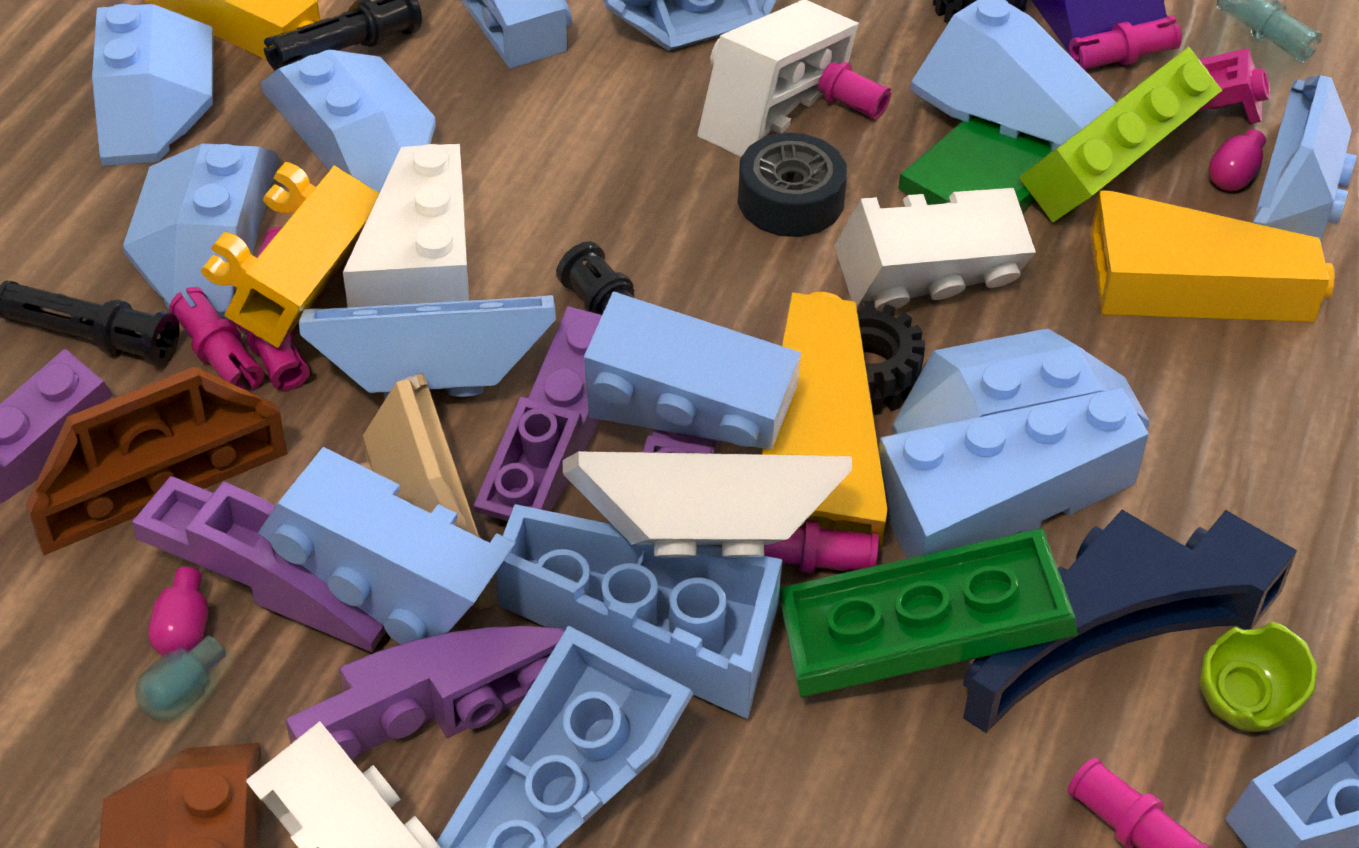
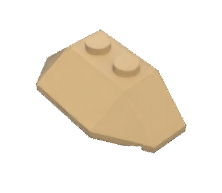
(411, 450)

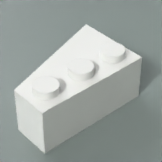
(330, 801)

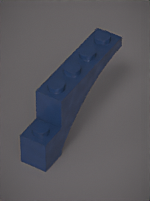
(1135, 587)

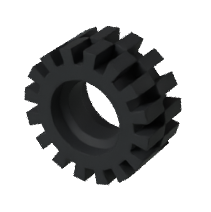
(899, 345)

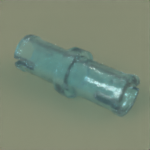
(1272, 22)

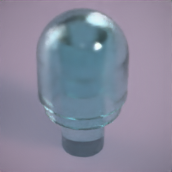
(177, 679)

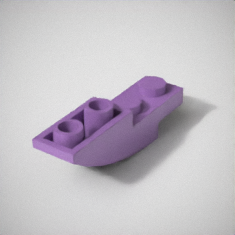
(36, 415)
(544, 427)
(223, 536)
(447, 677)

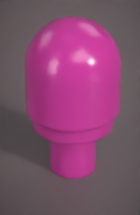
(1237, 161)
(179, 614)

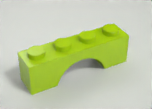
(1120, 135)

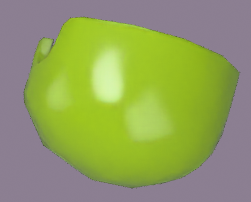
(1258, 677)

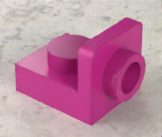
(1239, 82)

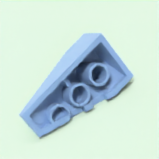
(1009, 72)
(568, 747)

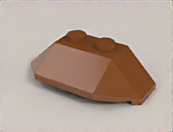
(127, 447)
(188, 802)

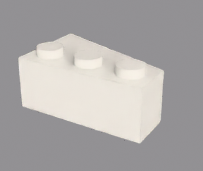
(770, 70)
(414, 234)
(933, 248)

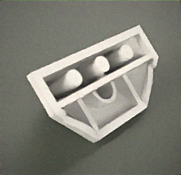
(705, 497)

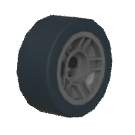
(792, 184)

